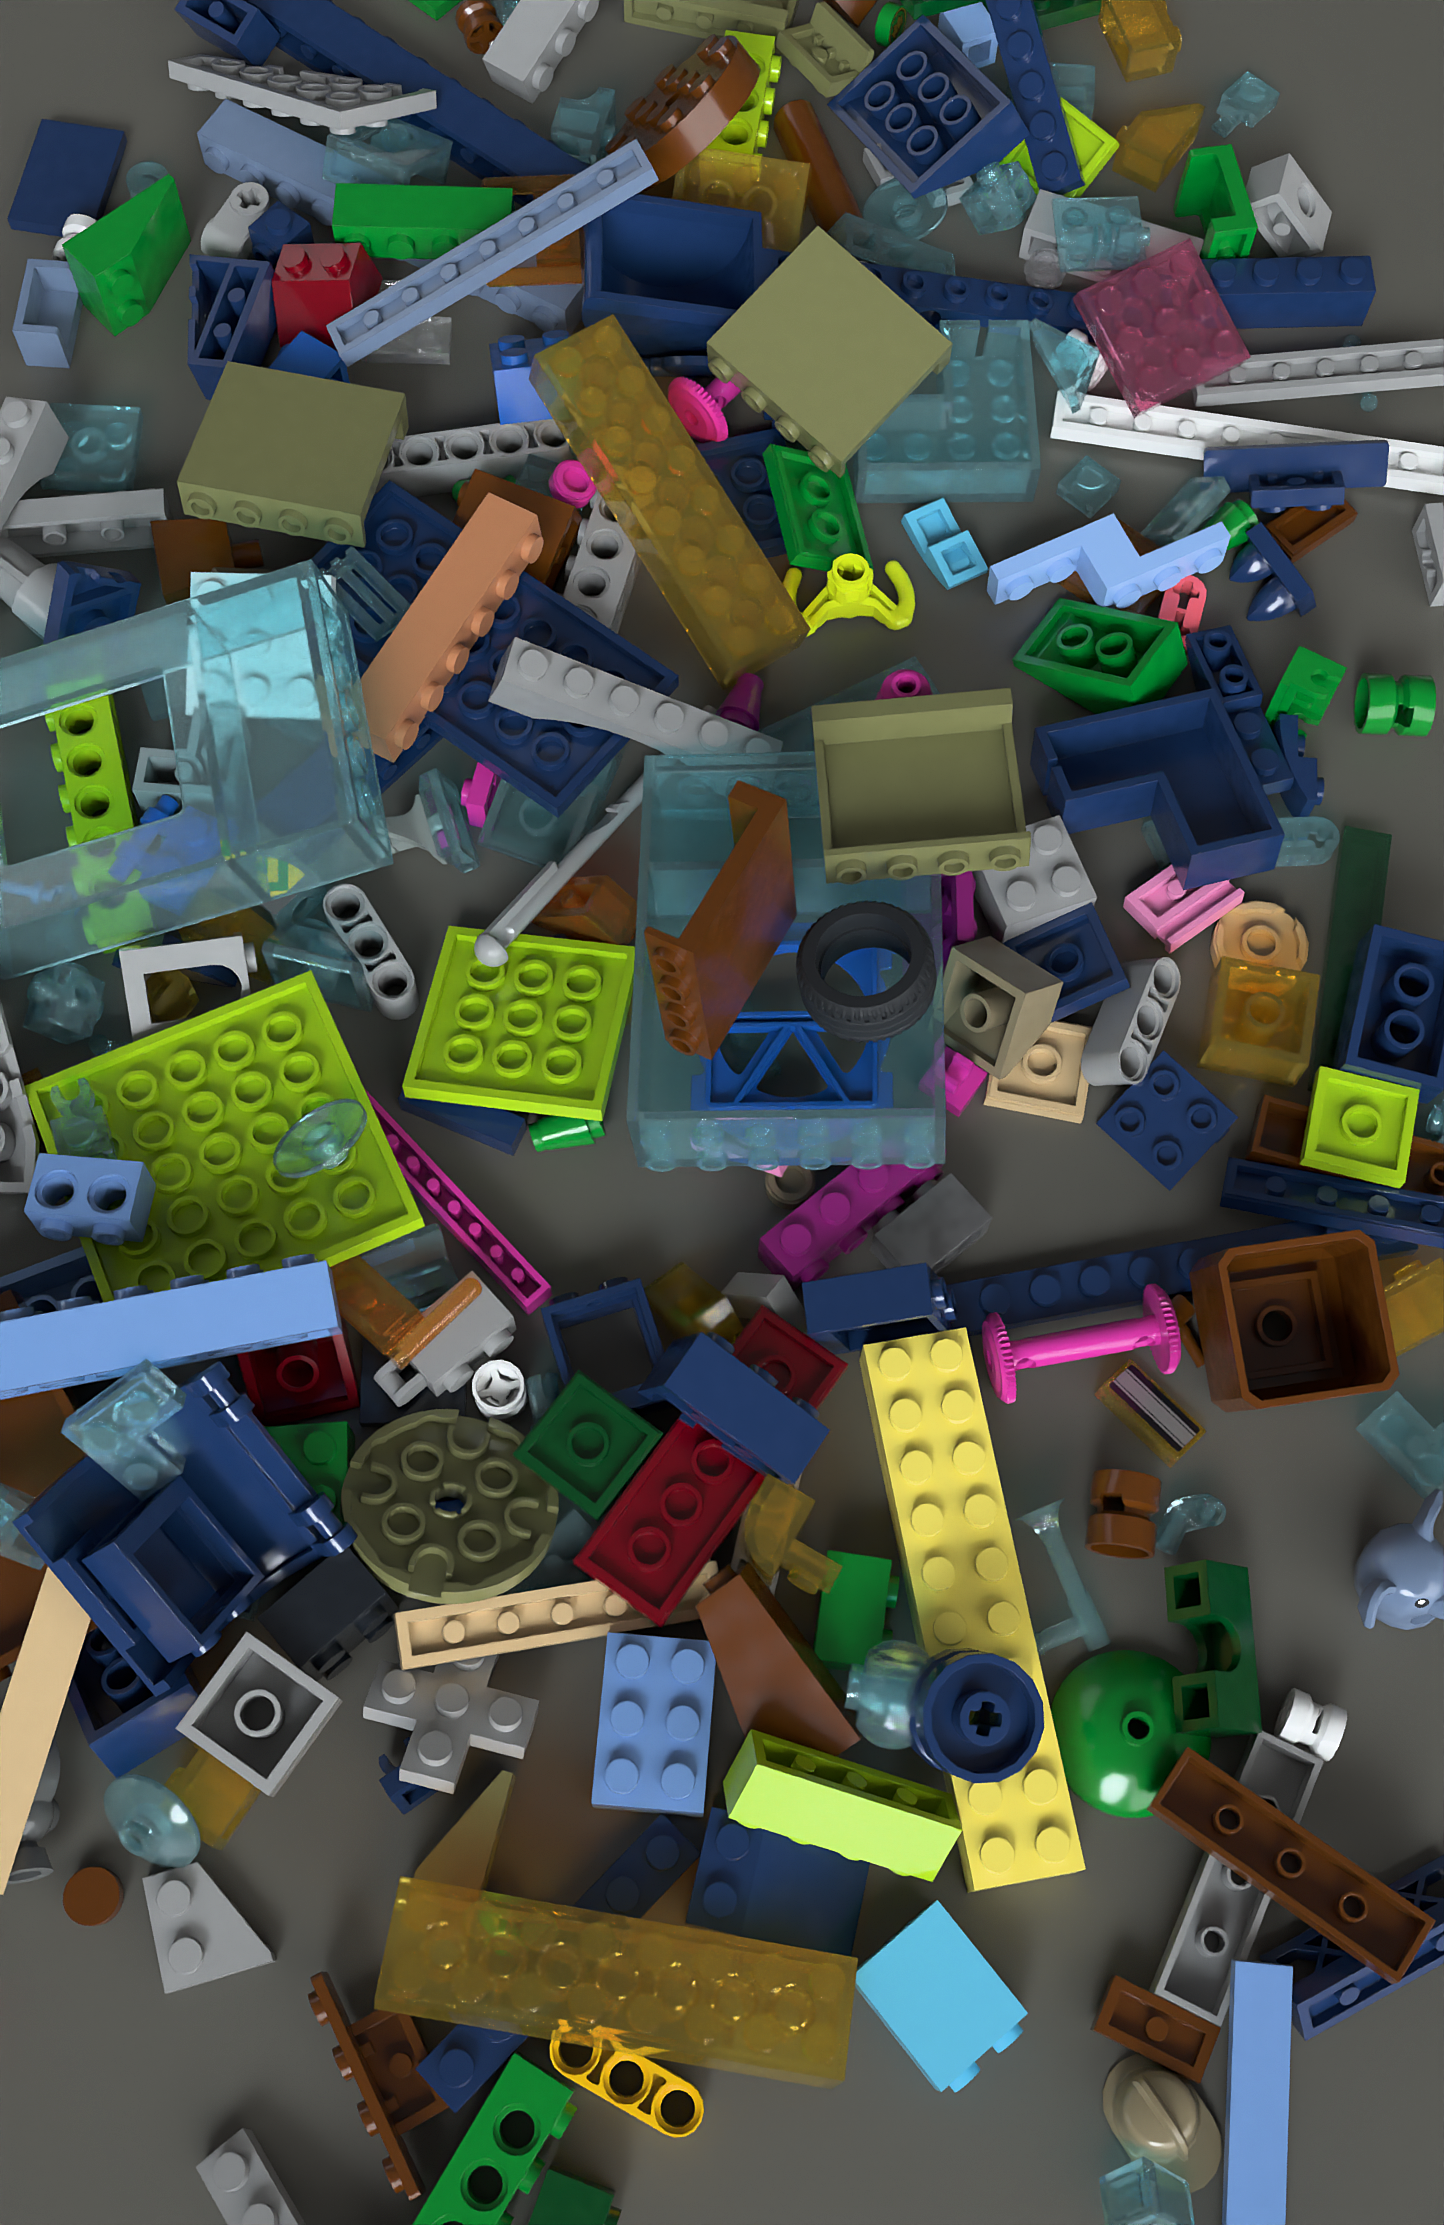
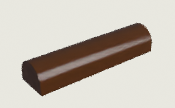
(806, 142)

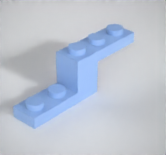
(1107, 563)

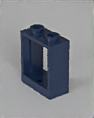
(612, 1297)
(877, 1307)
(205, 1545)

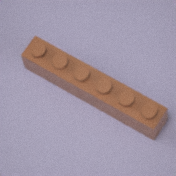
(447, 621)

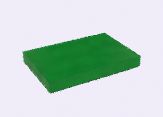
(814, 510)

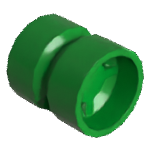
(1400, 704)

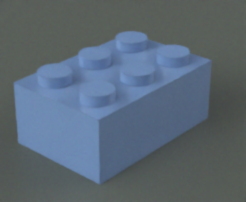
(654, 1725)

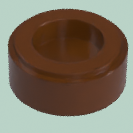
(93, 1896)

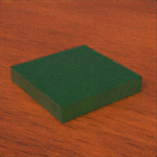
(588, 1445)

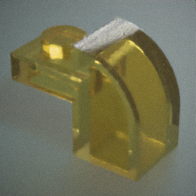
(772, 1534)

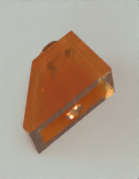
(591, 911)

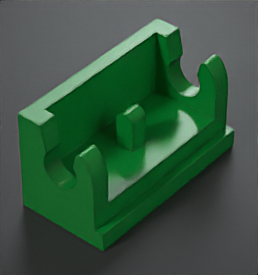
(1305, 688)

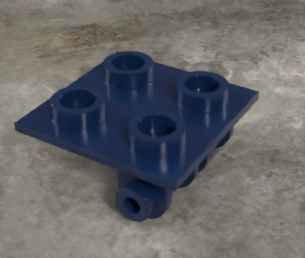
(1167, 1120)

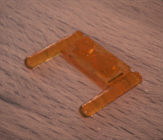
(555, 264)
(387, 1316)

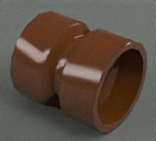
(1123, 1514)

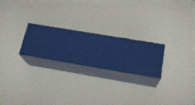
(484, 1124)

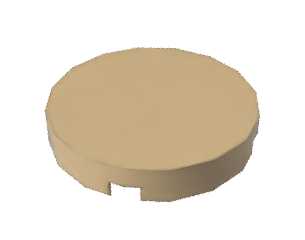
(1260, 934)

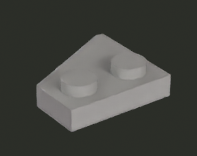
(199, 1929)

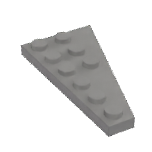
(313, 97)

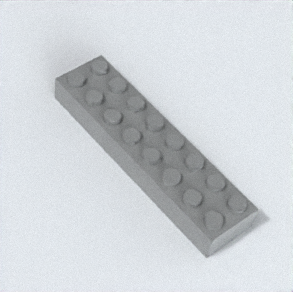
(86, 522)
(1221, 1906)

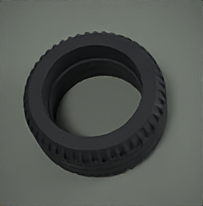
(855, 928)

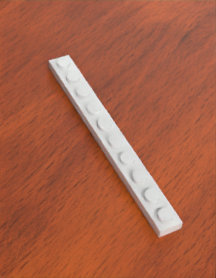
(1189, 432)

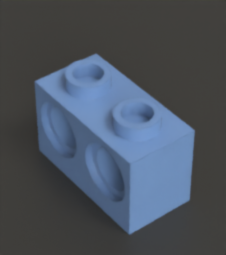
(93, 1187)

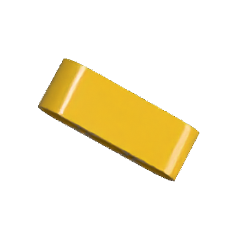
(643, 2104)

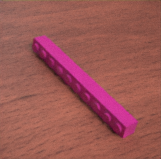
(464, 1218)

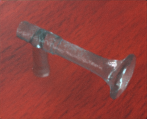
(1086, 1618)

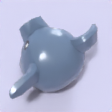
(1403, 1572)

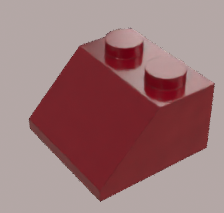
(320, 285)
(301, 1379)

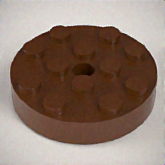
(689, 105)

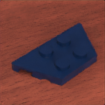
(88, 599)

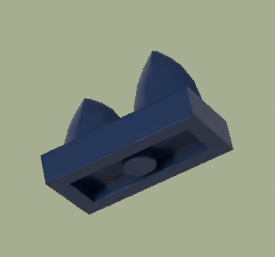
(1285, 590)

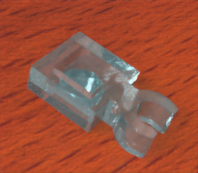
(83, 1128)

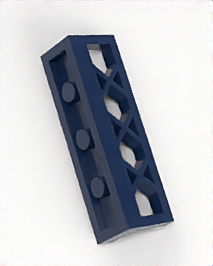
(1342, 1982)

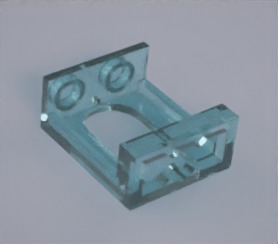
(390, 156)

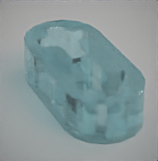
(1302, 852)

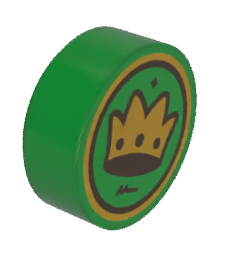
(890, 23)

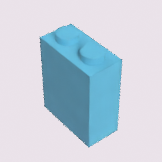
(940, 1998)

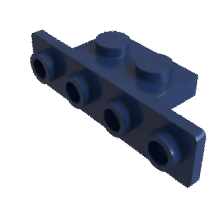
(1299, 472)

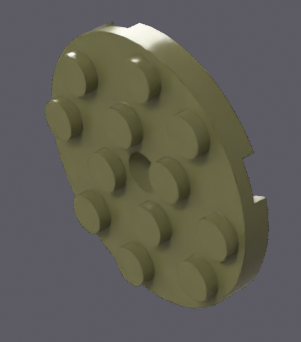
(434, 1551)

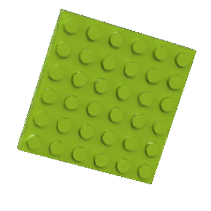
(205, 1120)

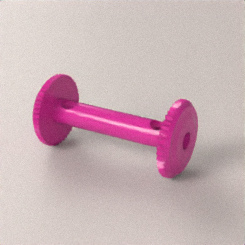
(701, 407)
(1156, 1329)

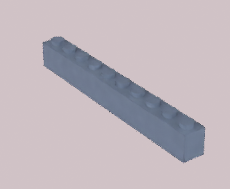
(291, 171)

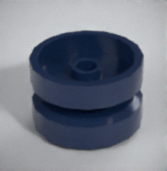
(1005, 1719)

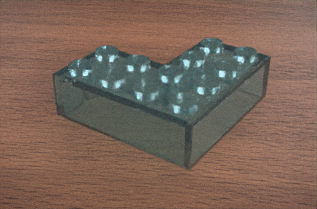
(970, 437)

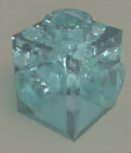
(998, 197)
(64, 1003)

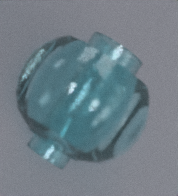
(886, 1692)

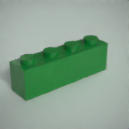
(415, 218)

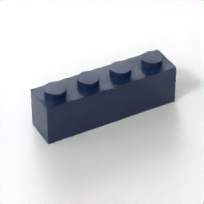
(1294, 290)

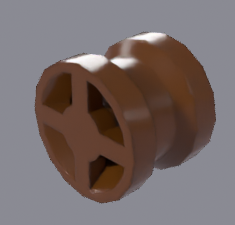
(479, 24)

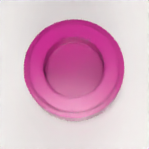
(571, 484)

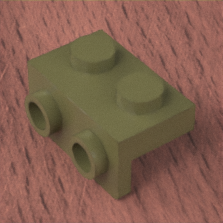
(825, 50)

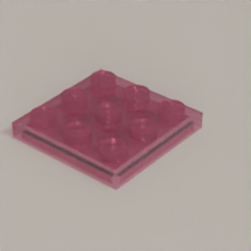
(1161, 327)

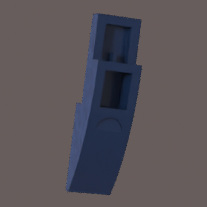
(1221, 664)

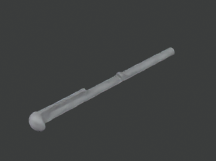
(492, 943)

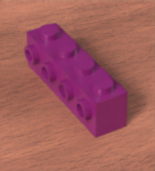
(838, 1219)

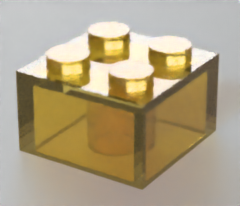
(1258, 1021)

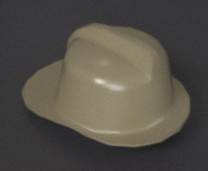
(1162, 2119)

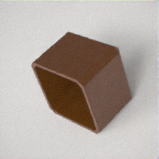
(1333, 1314)

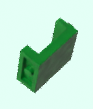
(1217, 194)

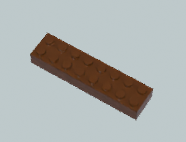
(1279, 1138)
(1291, 1866)

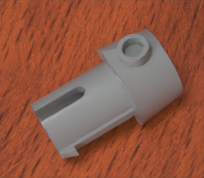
(26, 585)

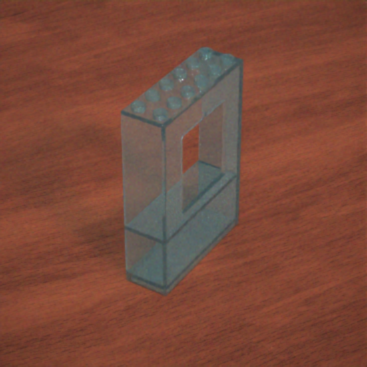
(265, 758)

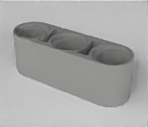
(368, 931)
(1131, 1023)

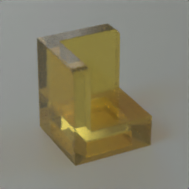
(170, 995)

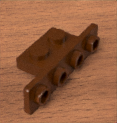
(382, 2059)

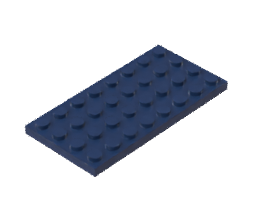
(536, 756)

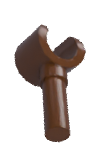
(1184, 1312)

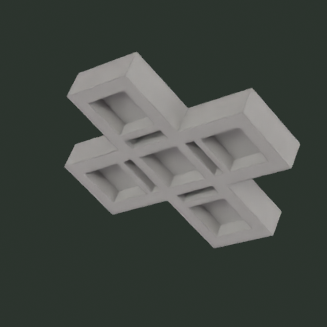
(448, 1715)

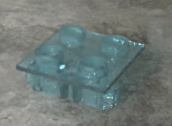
(1099, 233)

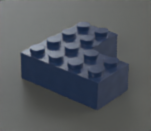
(1167, 763)

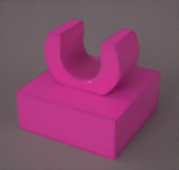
(961, 1081)

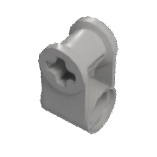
(228, 231)

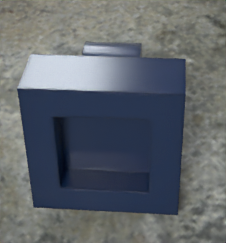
(402, 1794)

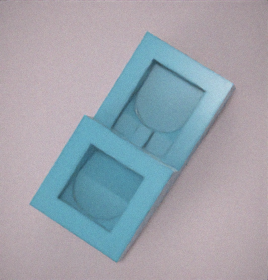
(942, 545)

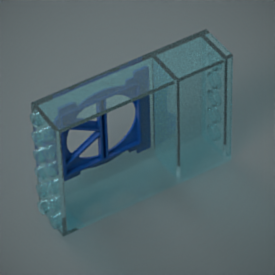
(697, 1107)

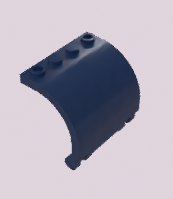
(234, 1473)

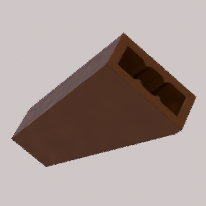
(770, 1666)

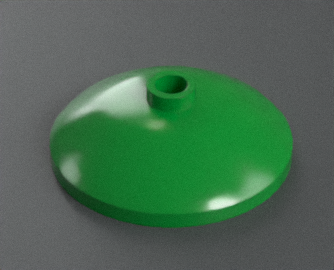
(1093, 1738)

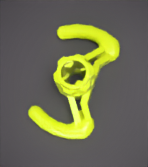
(853, 594)

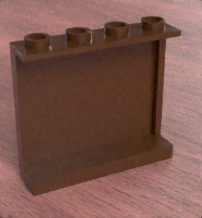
(734, 931)

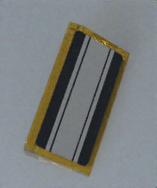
(1150, 1413)

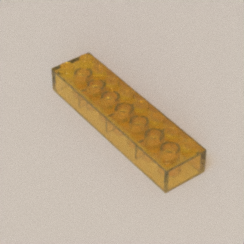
(667, 501)
(617, 1983)

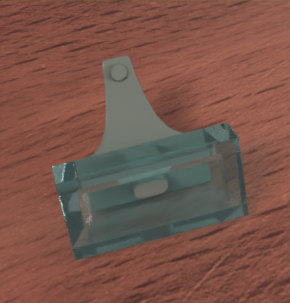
(436, 824)

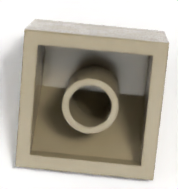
(995, 1004)

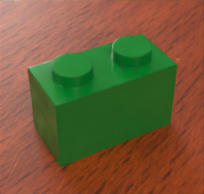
(854, 1610)

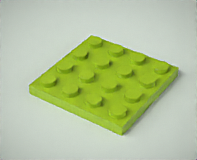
(526, 1032)

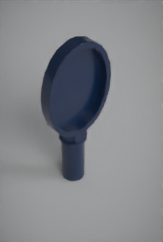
(679, 366)

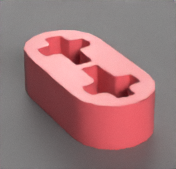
(1189, 618)

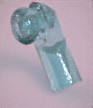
(1187, 1515)

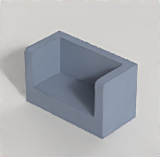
(47, 314)

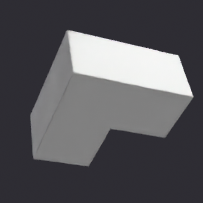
(751, 1290)

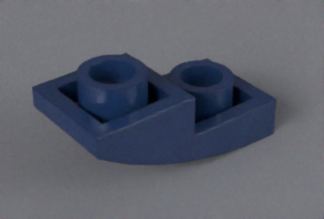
(1306, 787)

